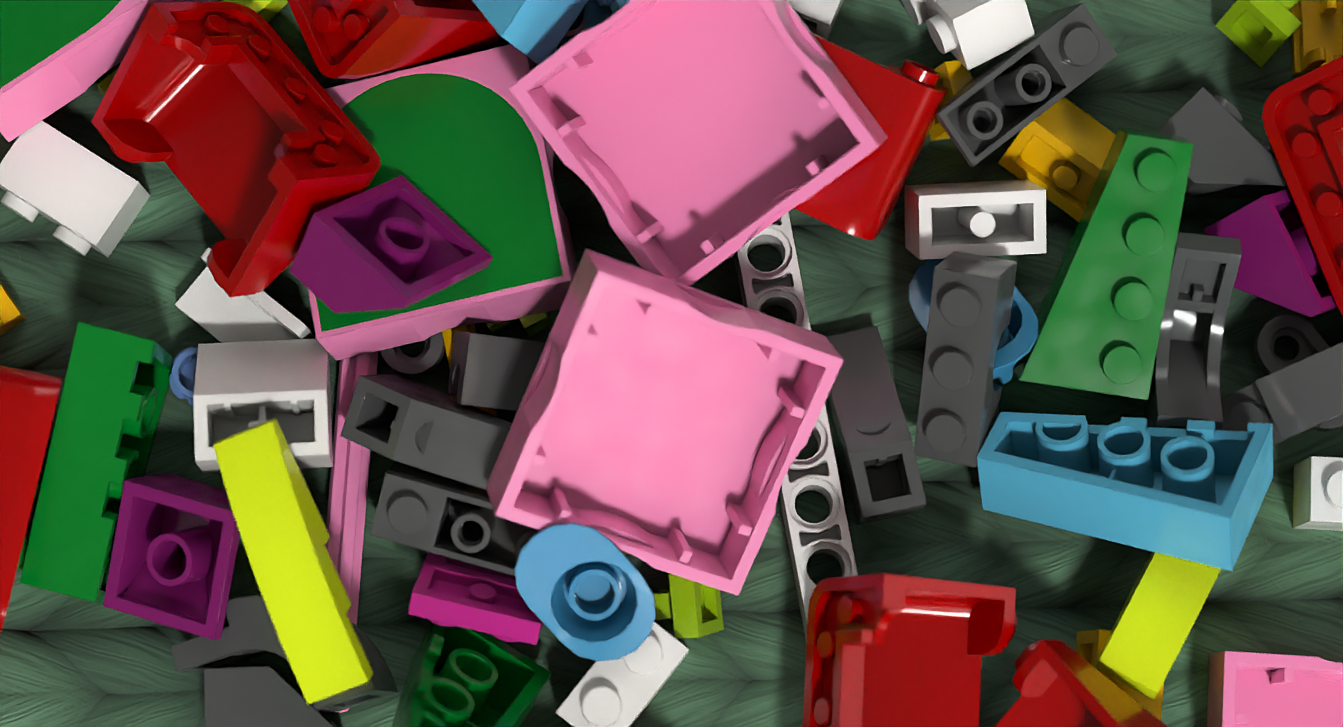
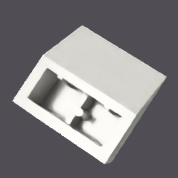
(261, 381)

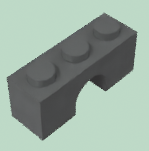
(964, 329)

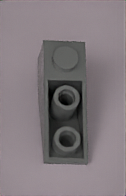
(1025, 82)
(424, 428)
(873, 431)
(446, 519)

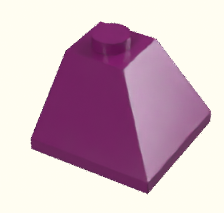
(384, 250)
(1276, 255)
(173, 554)

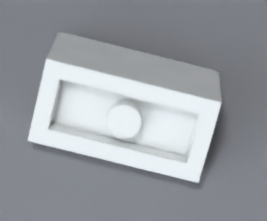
(240, 317)

